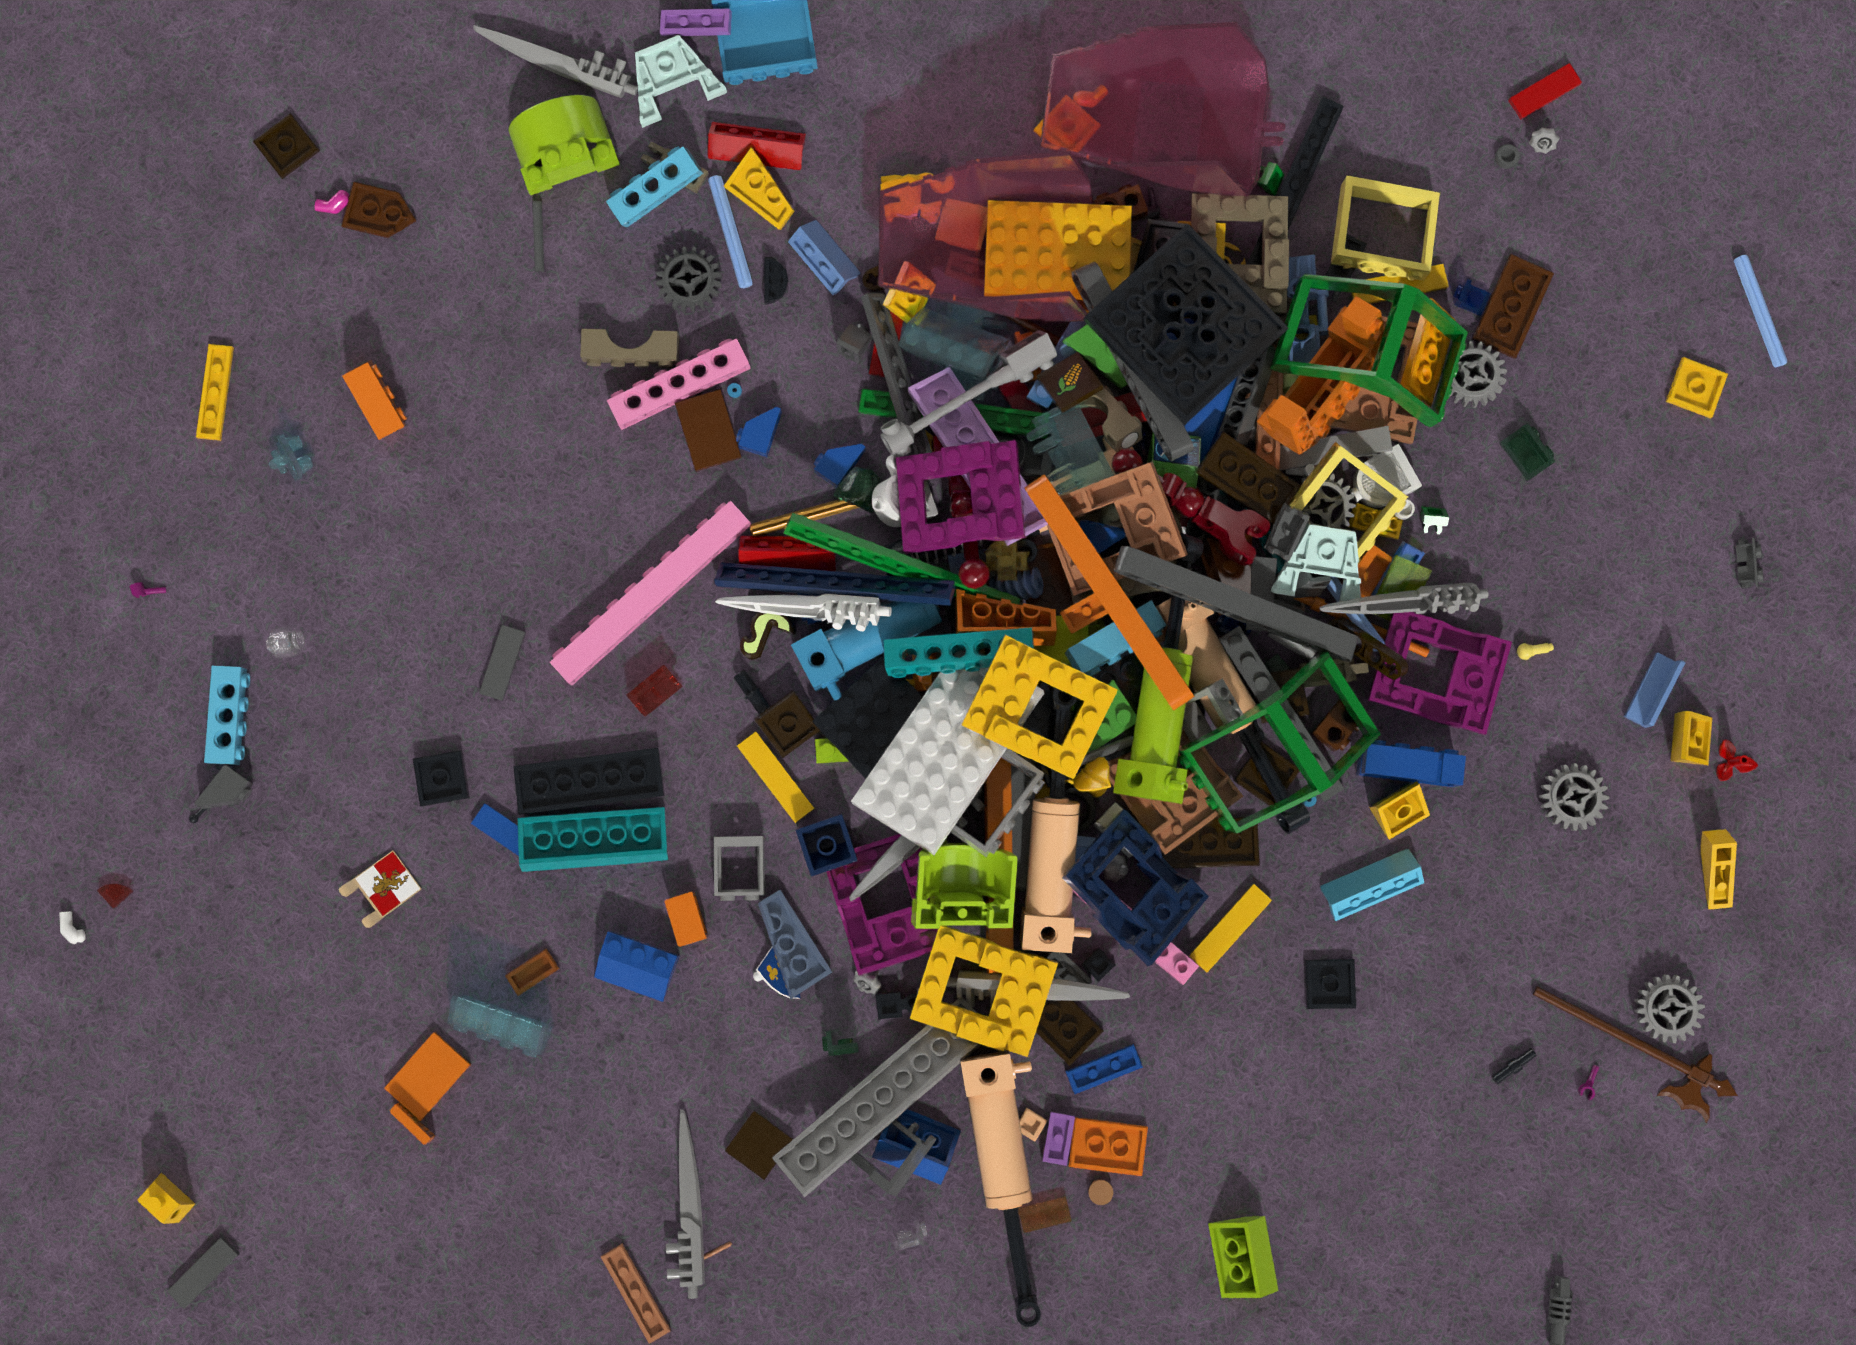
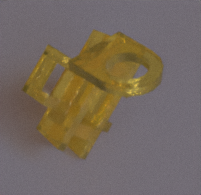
(1006, 560)

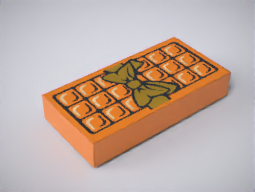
(413, 1124)

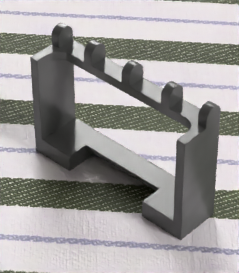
(894, 1185)

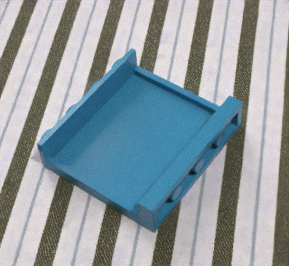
(766, 40)

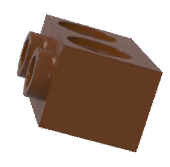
(1125, 192)
(1335, 720)

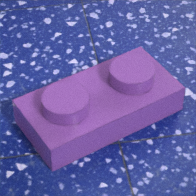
(1058, 1138)

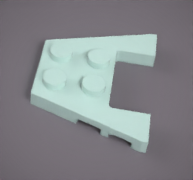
(666, 68)
(1326, 553)

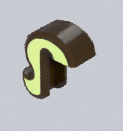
(760, 629)

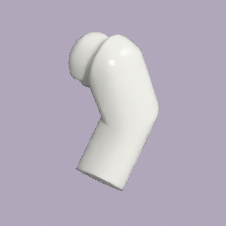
(68, 930)

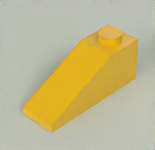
(1718, 865)

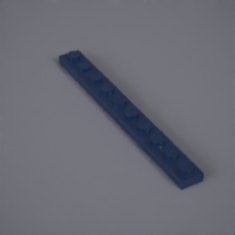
(832, 582)

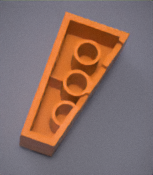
(987, 614)

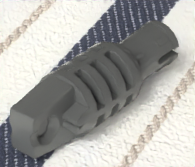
(1559, 1309)

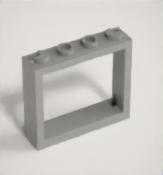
(1019, 806)

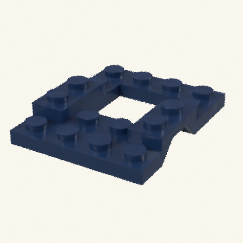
(1158, 913)

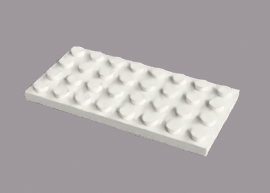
(934, 763)

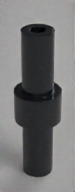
(1514, 1066)

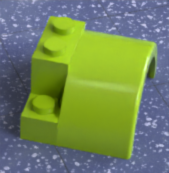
(558, 136)
(957, 881)

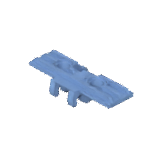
(1306, 349)

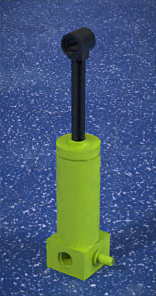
(1158, 727)

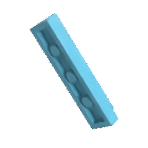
(1372, 884)

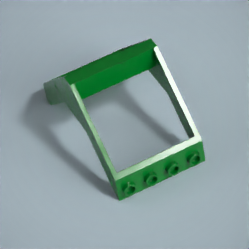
(1379, 379)
(1271, 708)

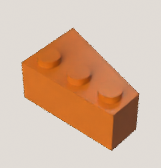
(375, 399)

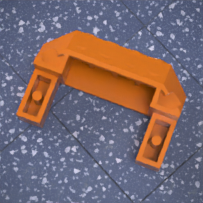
(1313, 402)

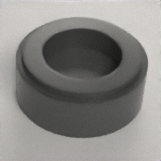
(1507, 156)

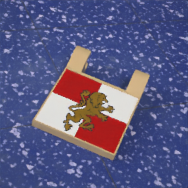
(384, 885)

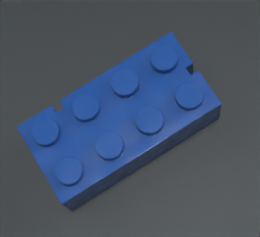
(1412, 765)

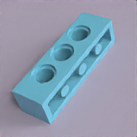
(648, 200)
(219, 703)

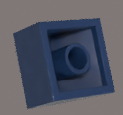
(826, 845)

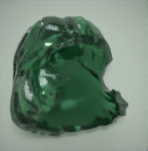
(858, 488)

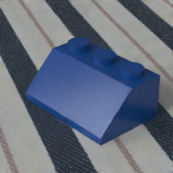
(636, 965)
(895, 1145)

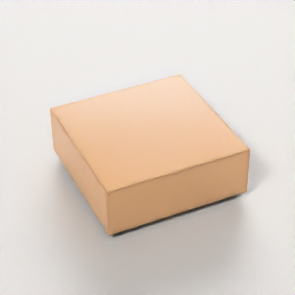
(1031, 1124)

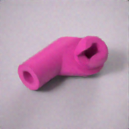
(334, 205)

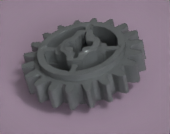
(698, 279)

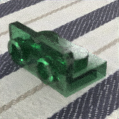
(1528, 451)
(844, 1046)

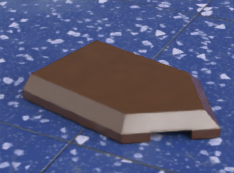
(376, 211)

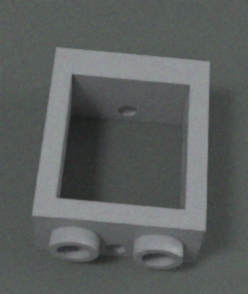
(1219, 695)
(741, 841)

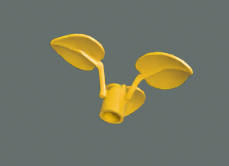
(1092, 778)

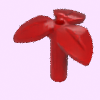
(1742, 763)

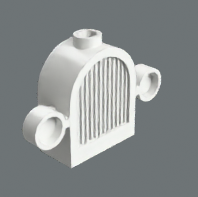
(1396, 470)
(886, 497)

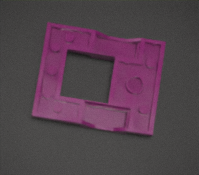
(994, 495)
(1472, 680)
(886, 938)

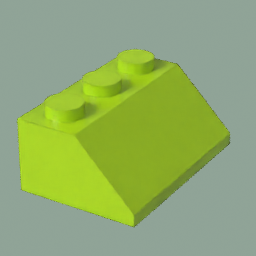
(1243, 1257)

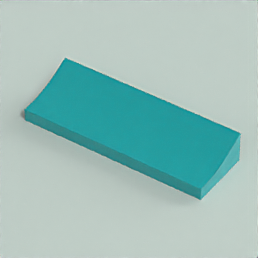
(592, 839)

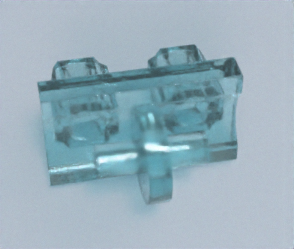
(287, 447)

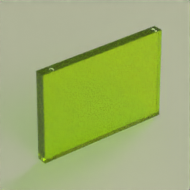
(1401, 577)

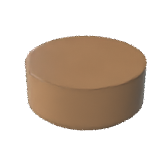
(1100, 1192)

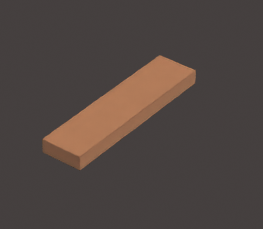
(635, 1293)

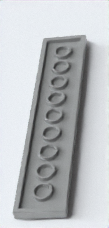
(872, 1105)

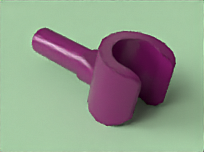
(138, 590)
(1589, 1083)

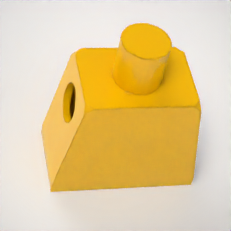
(164, 1199)

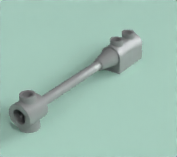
(1017, 365)

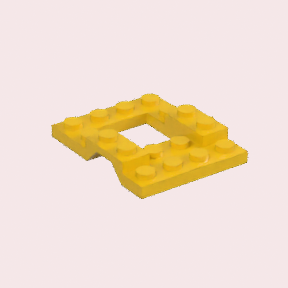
(1007, 692)
(1017, 1001)

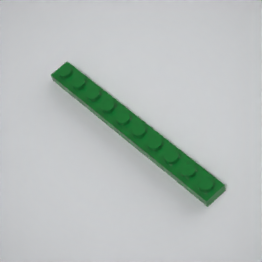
(878, 556)

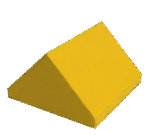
(1691, 738)
(1401, 810)

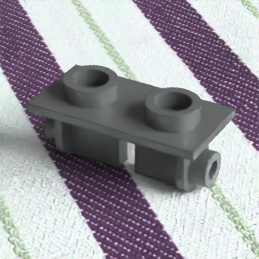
(1751, 572)

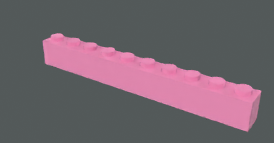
(650, 593)

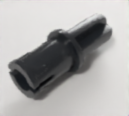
(751, 691)

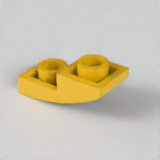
(1366, 515)

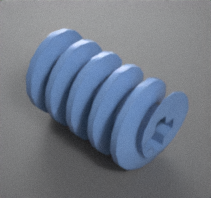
(1025, 587)

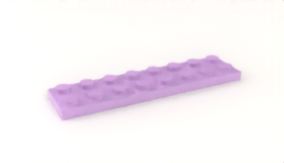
(964, 427)

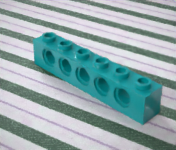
(947, 645)

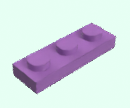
(695, 22)

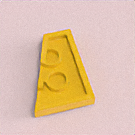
(758, 190)

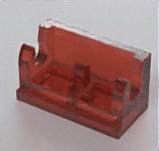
(654, 690)

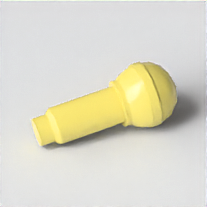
(1526, 651)

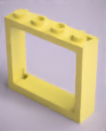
(1390, 194)
(1325, 468)

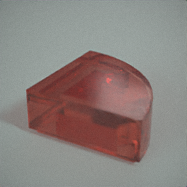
(114, 893)

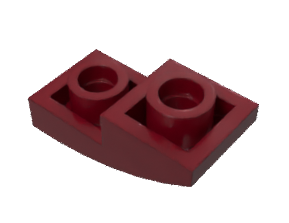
(1015, 395)

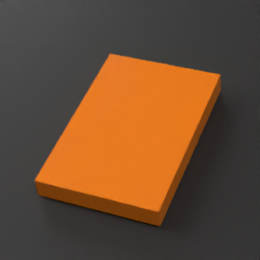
(427, 1076)
(1108, 1146)

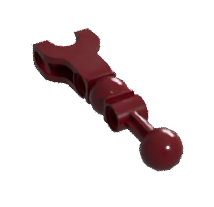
(1208, 514)
(973, 571)

